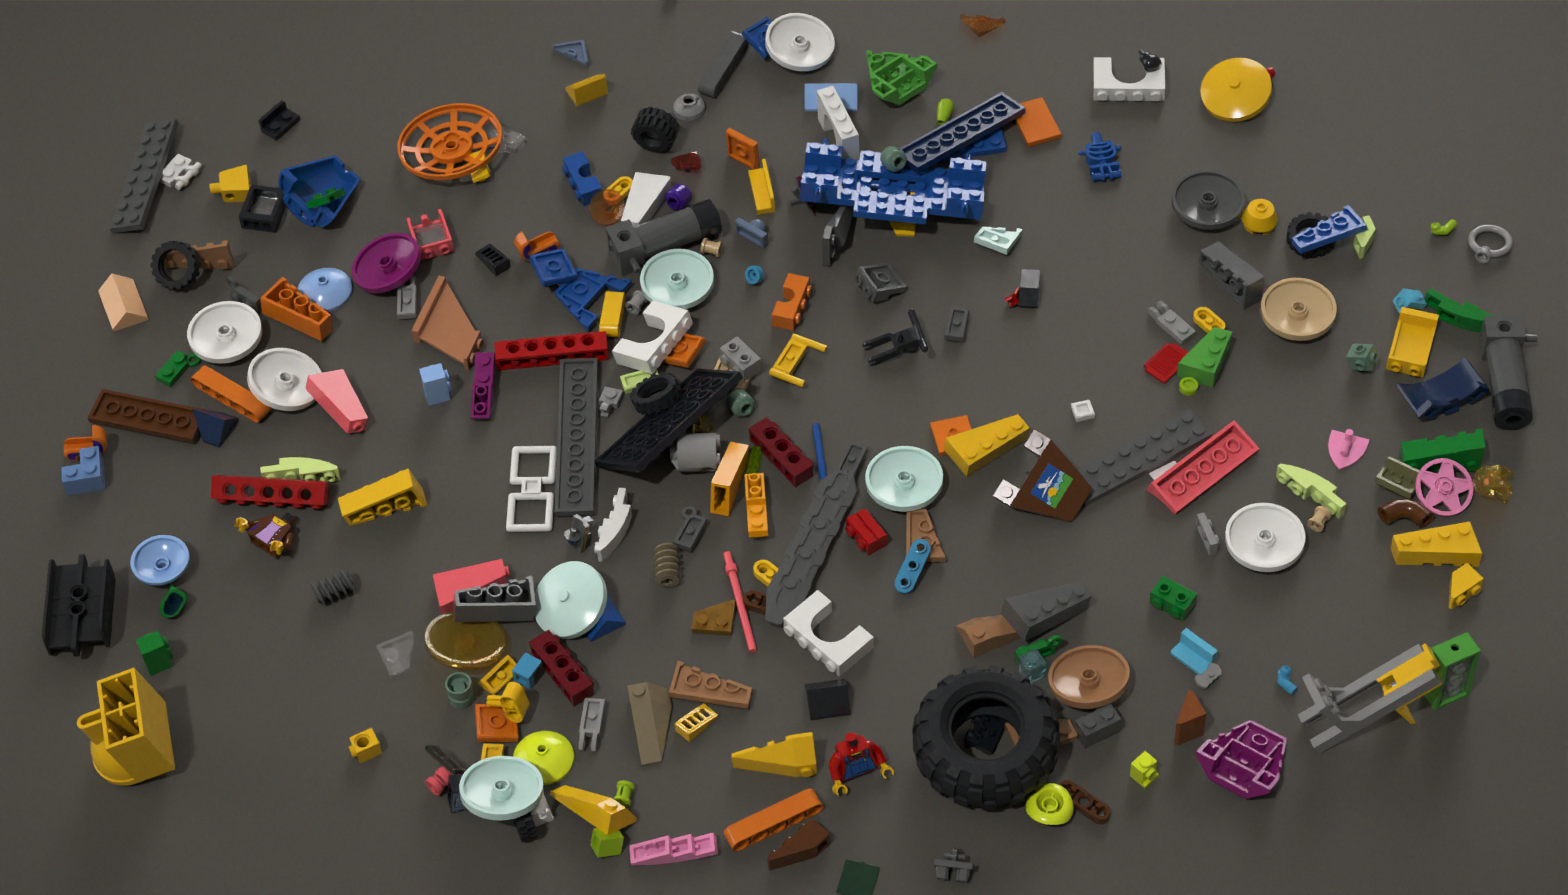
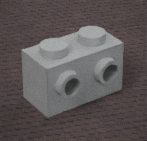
(740, 358)

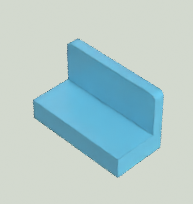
(1194, 652)

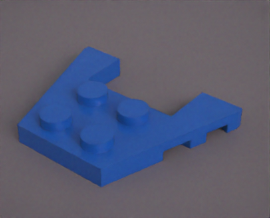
(580, 293)

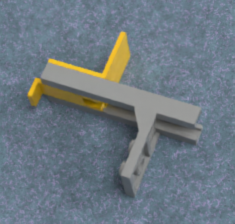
(1402, 681)

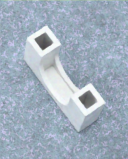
(1108, 88)
(834, 116)
(650, 355)
(837, 655)

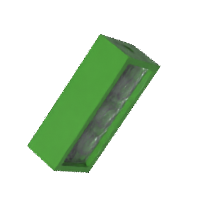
(1457, 670)

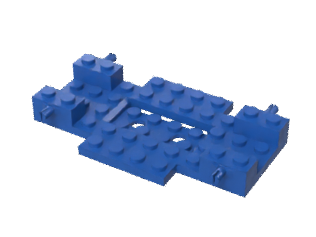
(838, 181)

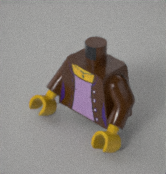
(269, 533)

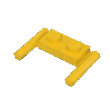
(792, 356)

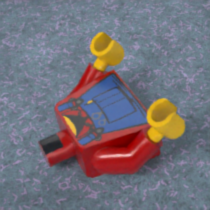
(854, 758)

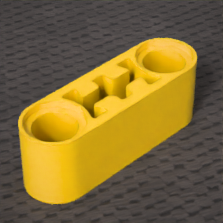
(612, 313)

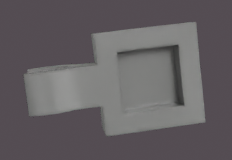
(609, 399)

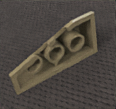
(651, 717)

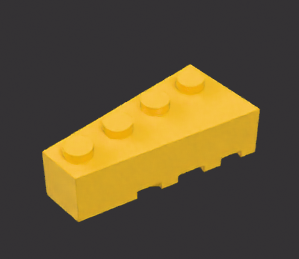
(985, 443)
(1439, 545)

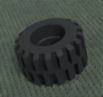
(655, 130)

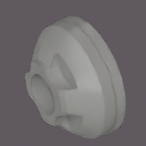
(689, 111)

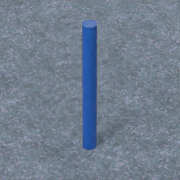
(819, 450)

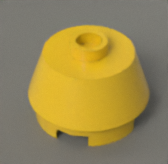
(1260, 217)

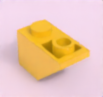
(1464, 584)

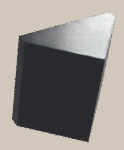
(827, 699)

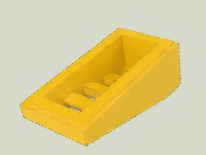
(690, 734)

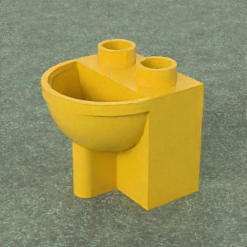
(128, 730)

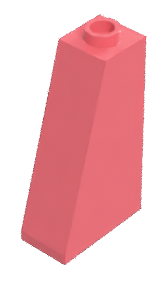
(338, 399)
(468, 577)

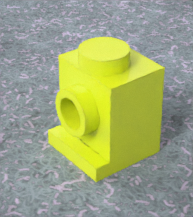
(1144, 769)

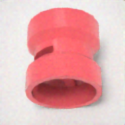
(438, 782)

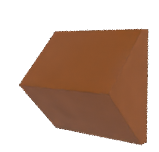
(1190, 720)

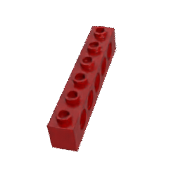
(549, 350)
(221, 483)

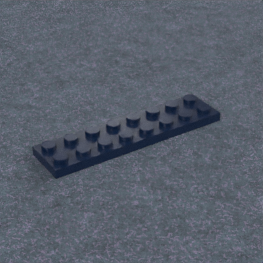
(961, 131)

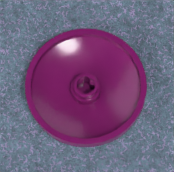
(386, 263)

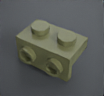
(1398, 477)

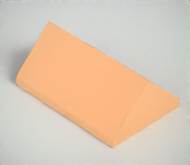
(122, 302)

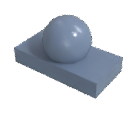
(752, 231)

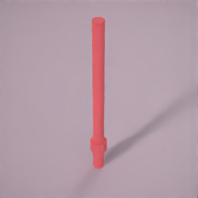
(731, 571)

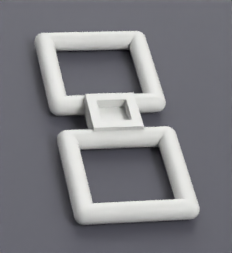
(531, 489)

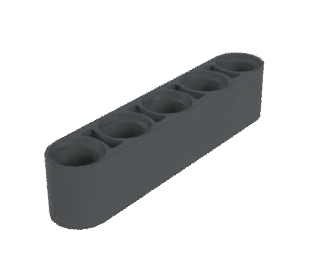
(723, 64)

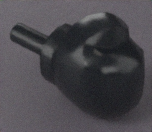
(1149, 61)

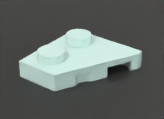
(997, 238)

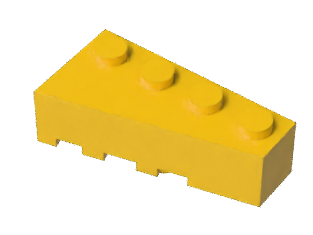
(382, 498)

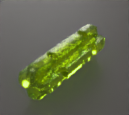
(754, 460)

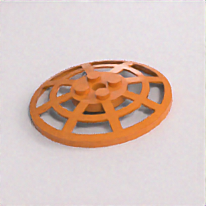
(458, 139)

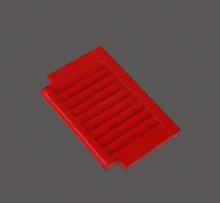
(1165, 362)

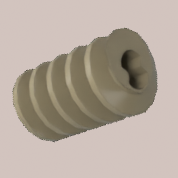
(666, 565)

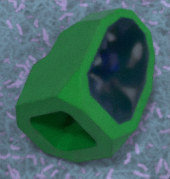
(172, 602)

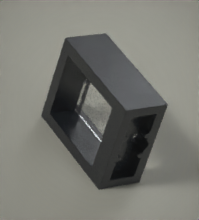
(262, 209)

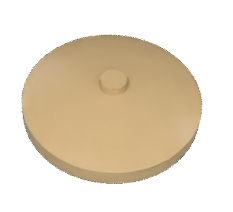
(1298, 309)

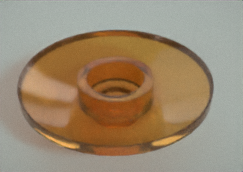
(601, 201)

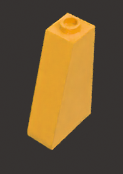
(728, 478)

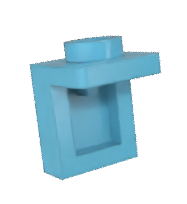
(1409, 299)

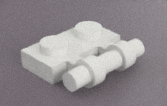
(174, 172)

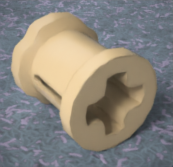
(711, 247)
(1319, 518)

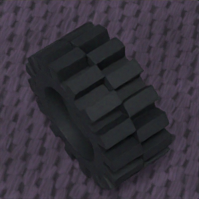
(525, 827)

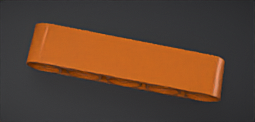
(229, 393)
(773, 819)

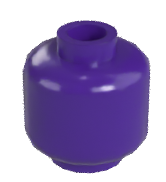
(678, 197)

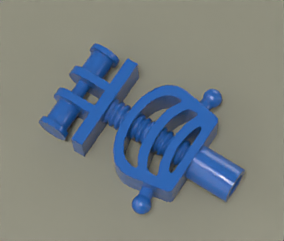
(1102, 158)

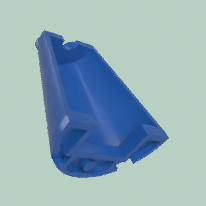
(312, 178)

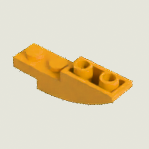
(756, 505)

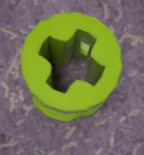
(624, 791)

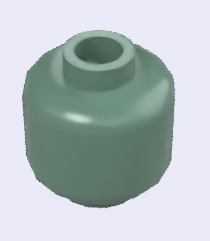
(893, 159)
(740, 403)

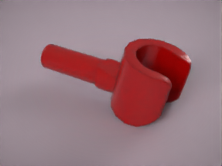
(1012, 299)

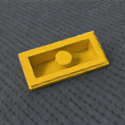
(498, 675)

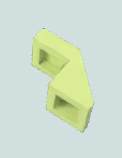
(1364, 239)

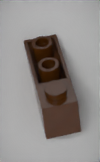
(802, 846)

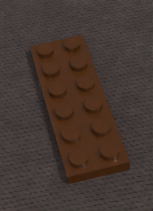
(145, 416)

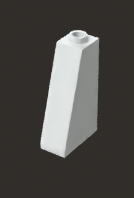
(645, 197)

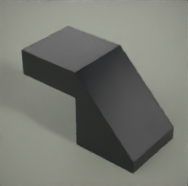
(1029, 287)

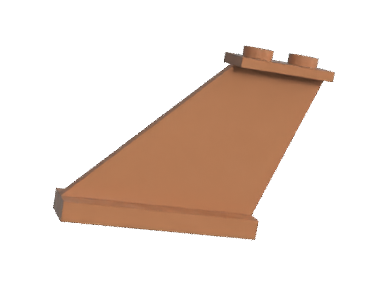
(446, 326)

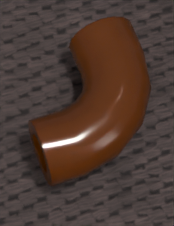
(1405, 509)

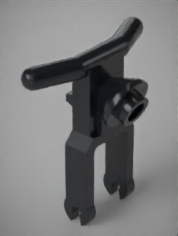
(907, 339)

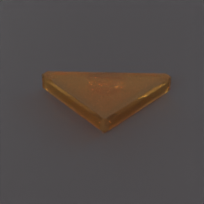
(981, 24)

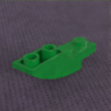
(1451, 312)

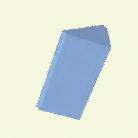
(846, 91)

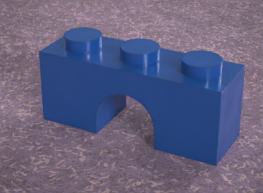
(577, 168)

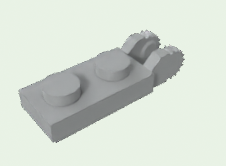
(407, 300)
(1172, 323)
(591, 722)

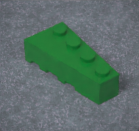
(1464, 449)

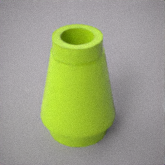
(944, 111)

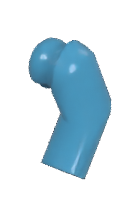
(1283, 680)

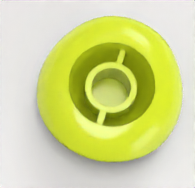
(1050, 805)

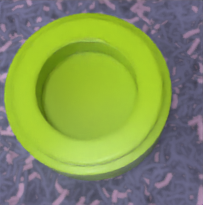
(1188, 386)

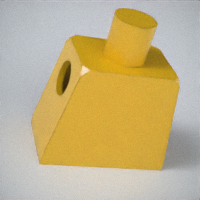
(233, 184)

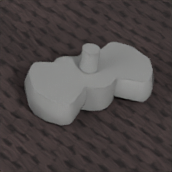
(1208, 676)

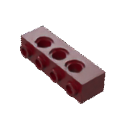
(781, 452)
(562, 677)

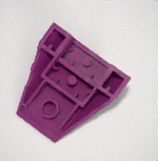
(1244, 759)

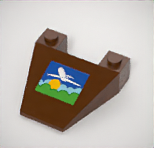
(1051, 487)

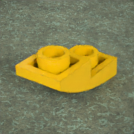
(483, 173)

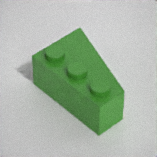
(1206, 357)

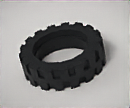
(1304, 221)
(192, 263)
(661, 401)

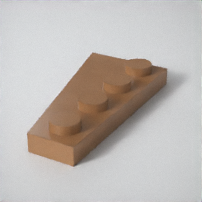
(211, 257)
(702, 687)

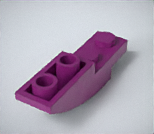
(483, 385)

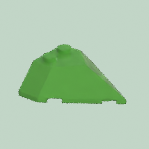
(899, 76)

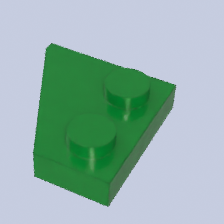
(319, 199)

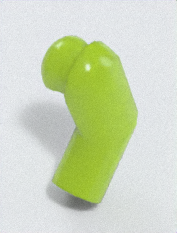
(1436, 229)

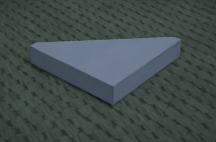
(574, 50)

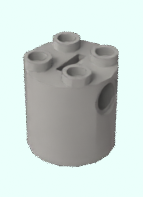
(696, 452)

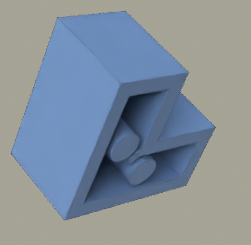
(87, 475)

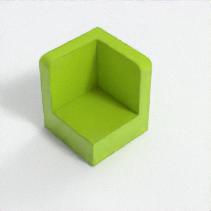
(606, 845)

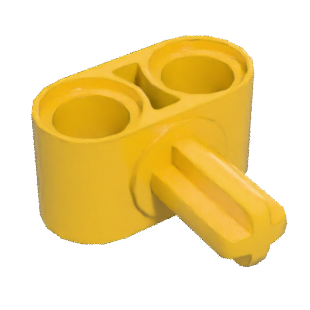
(513, 702)

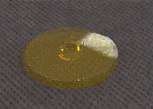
(464, 643)

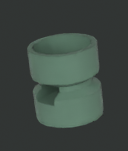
(460, 690)

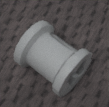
(634, 305)

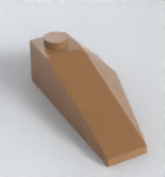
(986, 634)

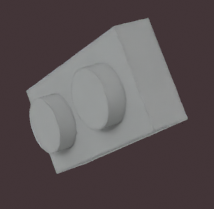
(1205, 529)

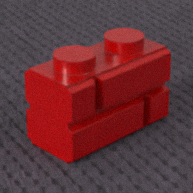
(866, 531)

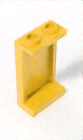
(1412, 342)

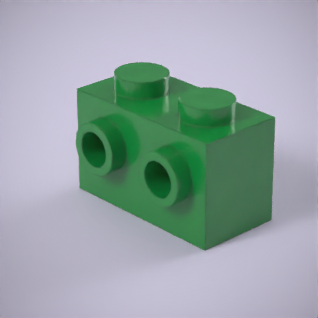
(1173, 598)
(155, 652)

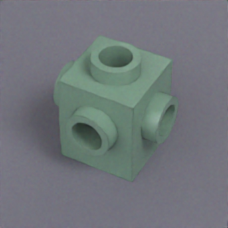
(1362, 357)

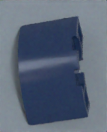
(1446, 391)

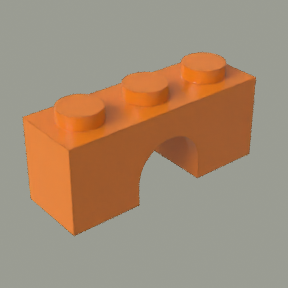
(788, 313)

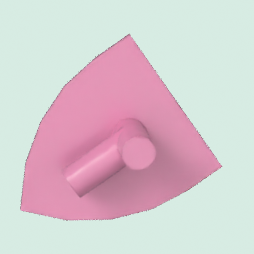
(1346, 448)

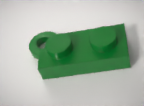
(176, 367)
(1044, 647)

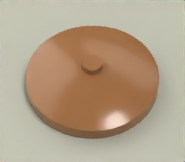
(1089, 676)

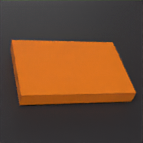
(1037, 123)

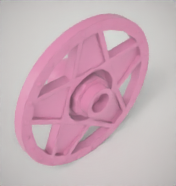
(1444, 487)

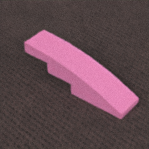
(668, 850)

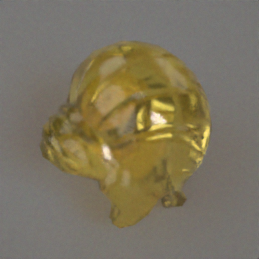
(1492, 482)

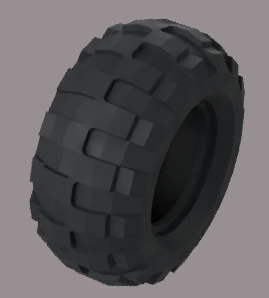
(995, 780)

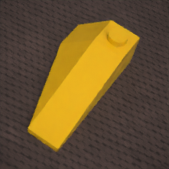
(789, 758)
(596, 809)

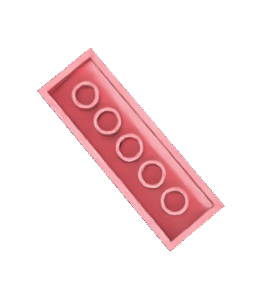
(1203, 467)

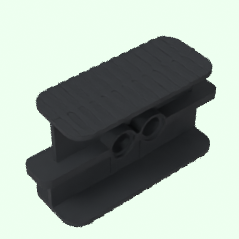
(78, 605)

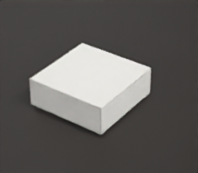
(1082, 410)

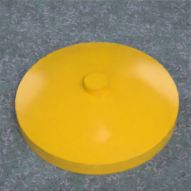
(1236, 89)

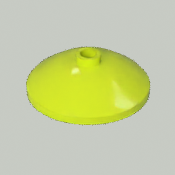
(554, 761)

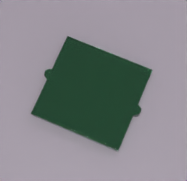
(857, 878)

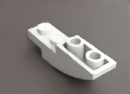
(615, 527)

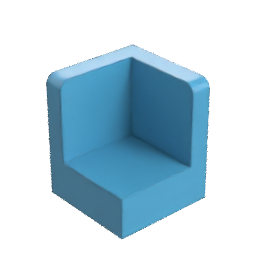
(525, 669)

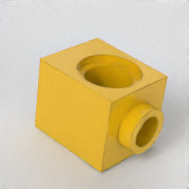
(364, 738)

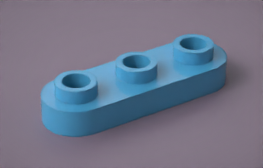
(909, 574)

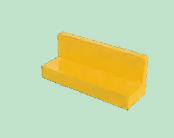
(762, 189)

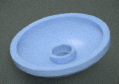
(327, 288)
(160, 552)

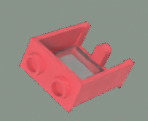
(432, 236)

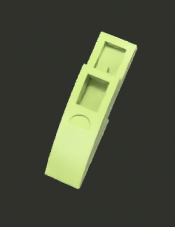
(302, 469)
(1307, 484)

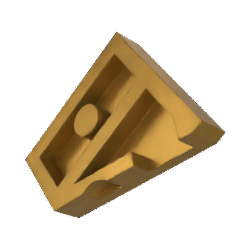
(715, 619)

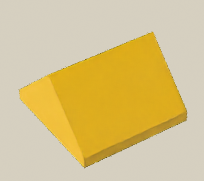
(588, 89)

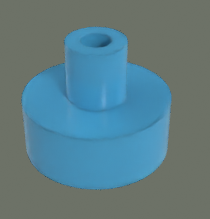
(754, 274)

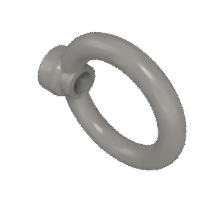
(1484, 253)

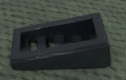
(495, 268)

